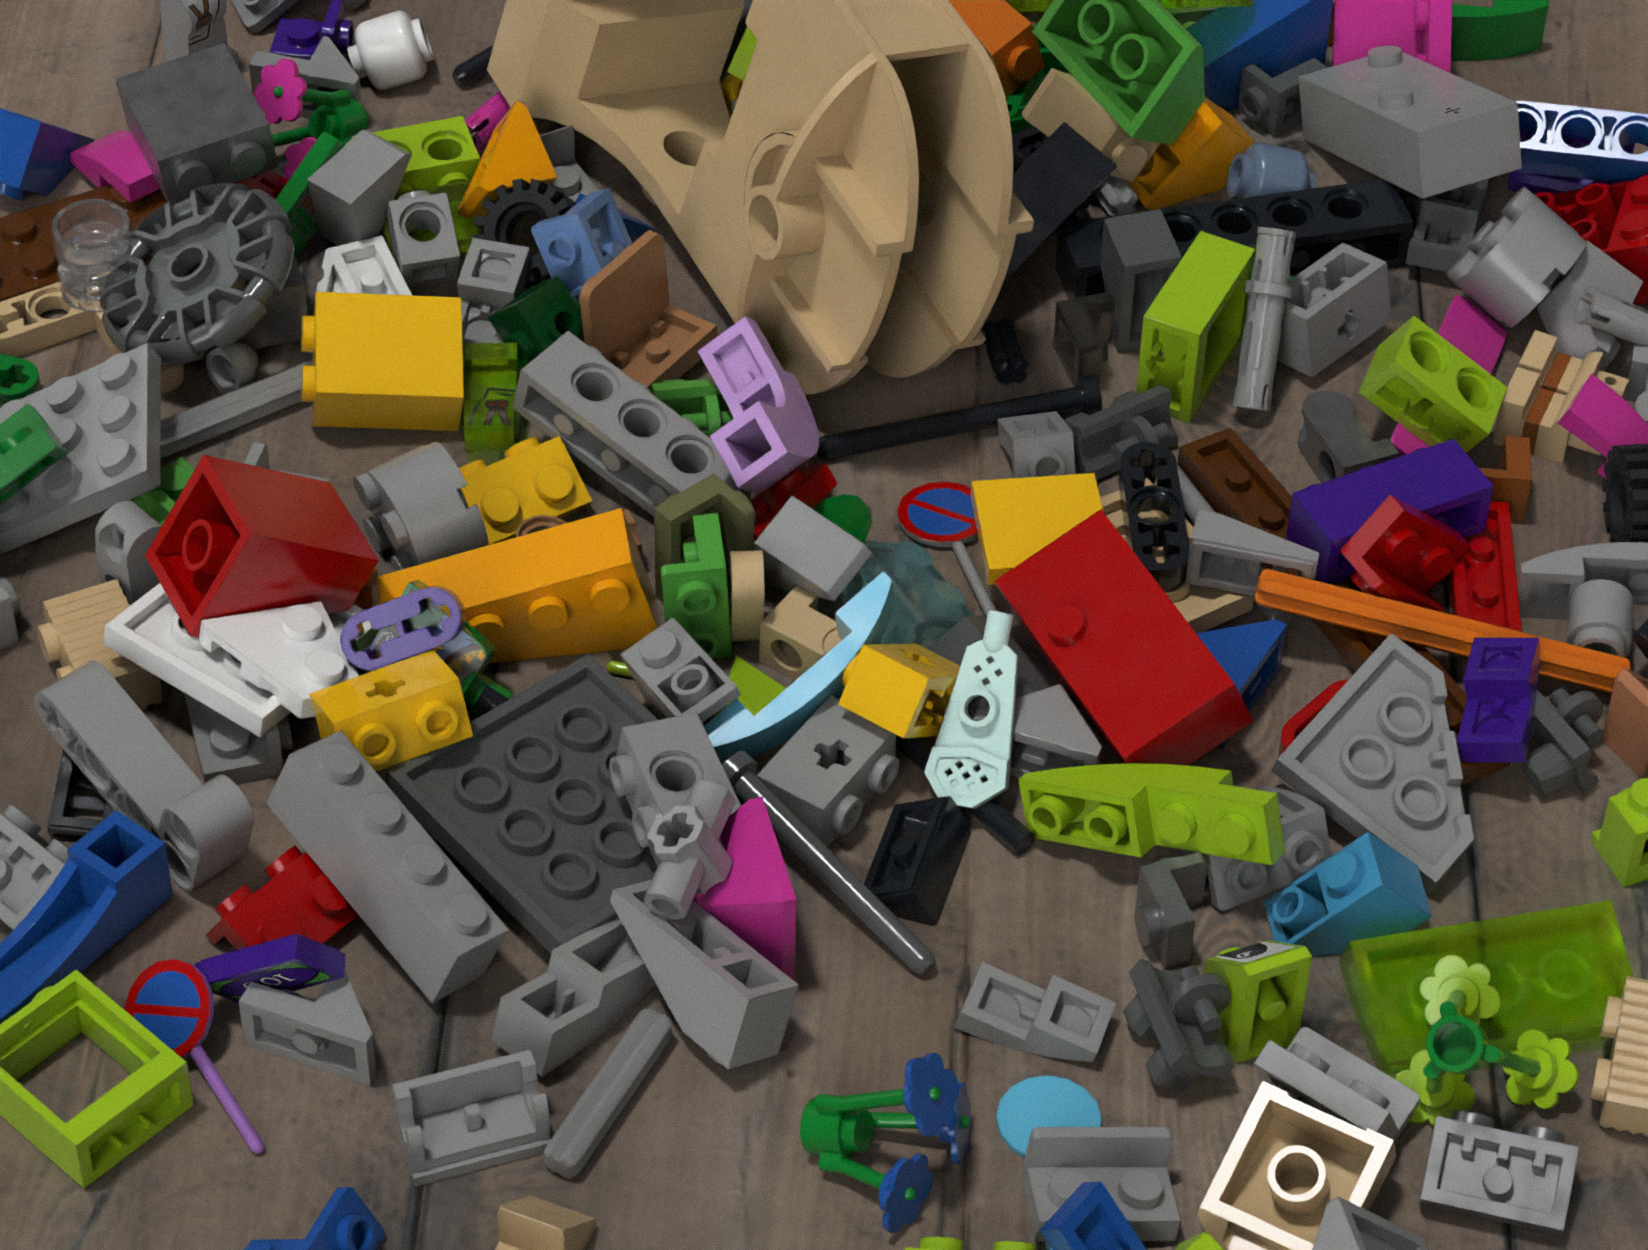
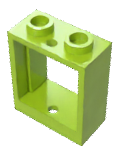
(1196, 323)
(119, 1119)

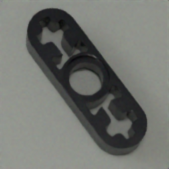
(1163, 497)

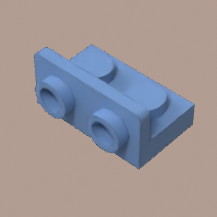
(582, 240)

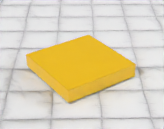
(1027, 514)

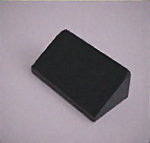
(919, 858)

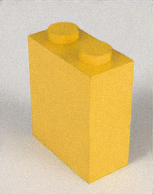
(384, 361)

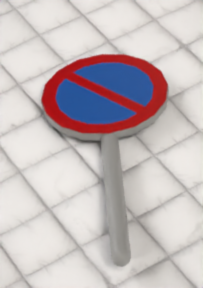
(944, 517)

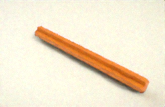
(1427, 627)

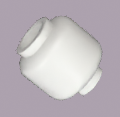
(391, 50)

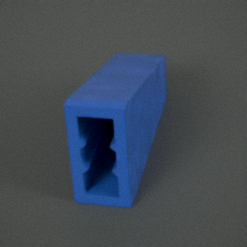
(1267, 34)

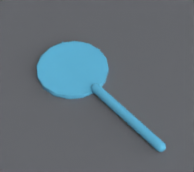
(1043, 1103)

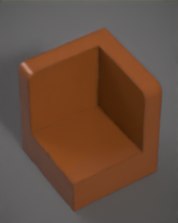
(1513, 477)

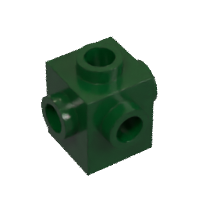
(538, 319)

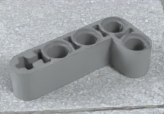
(144, 776)

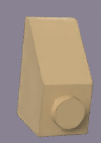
(1066, 100)

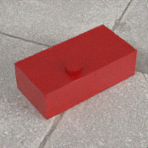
(1123, 648)

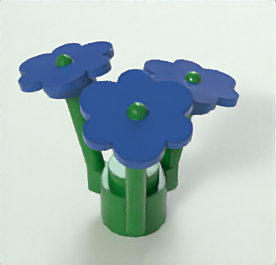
(841, 1127)

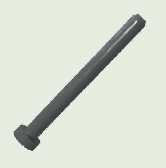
(823, 862)

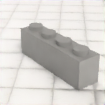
(386, 866)

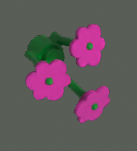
(281, 99)

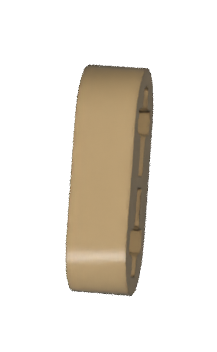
(746, 594)

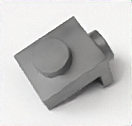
(1163, 905)

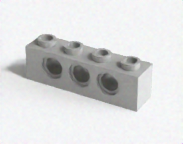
(615, 424)

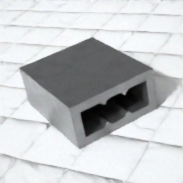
(197, 122)

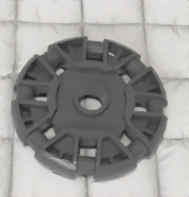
(235, 238)

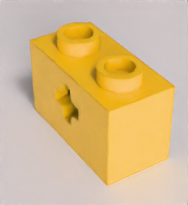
(899, 688)
(396, 710)

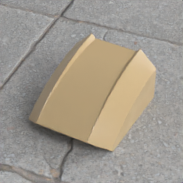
(1285, 1172)

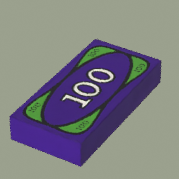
(281, 964)

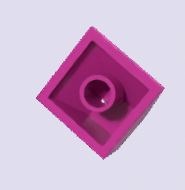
(757, 893)

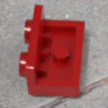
(293, 902)

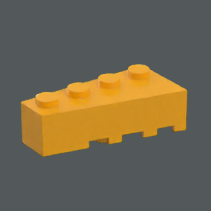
(548, 590)

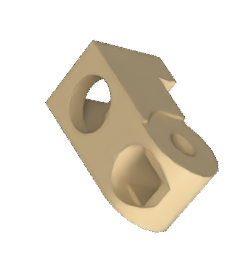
(796, 634)

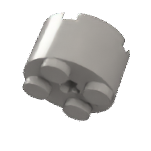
(1517, 258)
(419, 507)

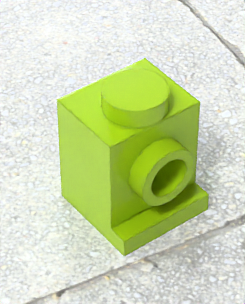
(1625, 834)

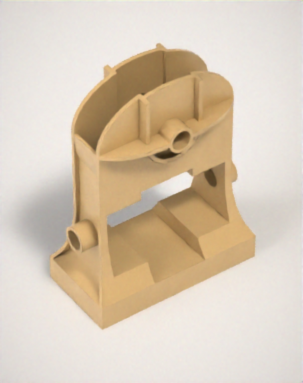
(846, 196)

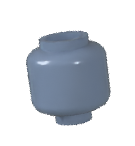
(1268, 170)

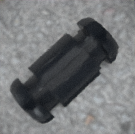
(1005, 351)

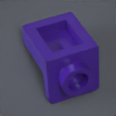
(302, 36)

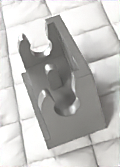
(471, 1117)

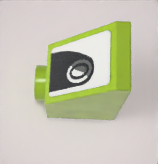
(1266, 995)

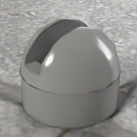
(232, 366)

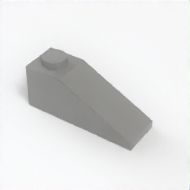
(710, 979)

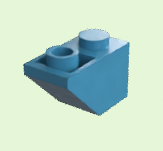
(1350, 897)

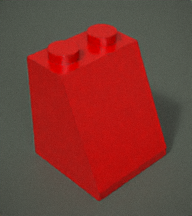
(257, 543)

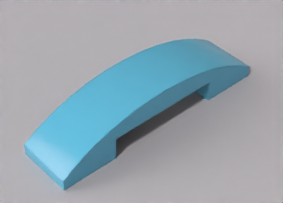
(858, 623)

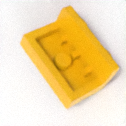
(523, 485)

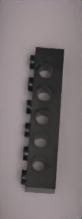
(1357, 214)

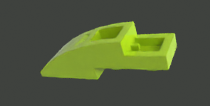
(1147, 805)

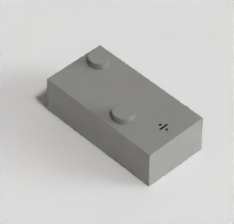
(1410, 122)

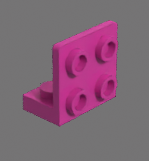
(1415, 26)

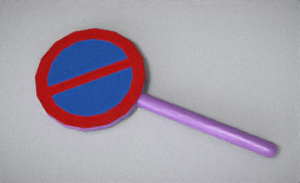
(178, 1009)

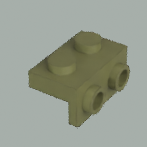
(675, 522)

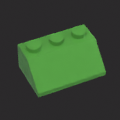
(1130, 62)

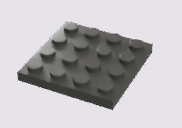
(535, 802)

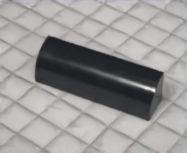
(1054, 186)

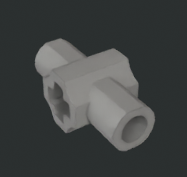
(689, 849)

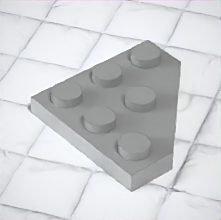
(1387, 761)

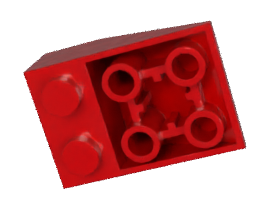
(1612, 220)

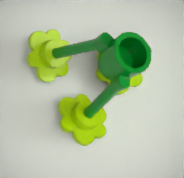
(1460, 1046)

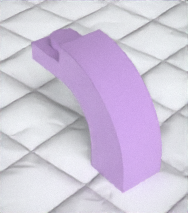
(771, 414)

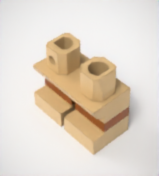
(1542, 392)

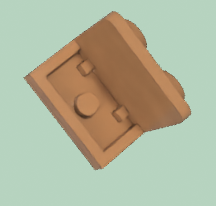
(632, 320)

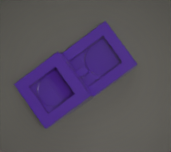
(1500, 700)

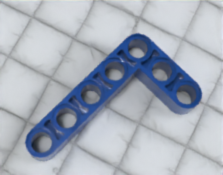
(1600, 160)

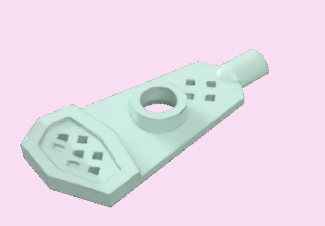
(980, 742)

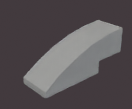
(577, 999)

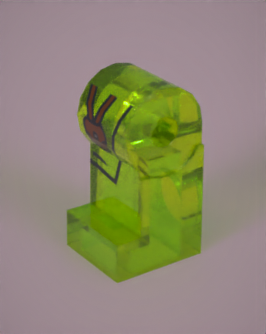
(489, 393)

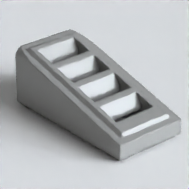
(1223, 543)

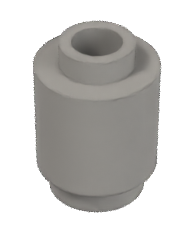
(1601, 617)

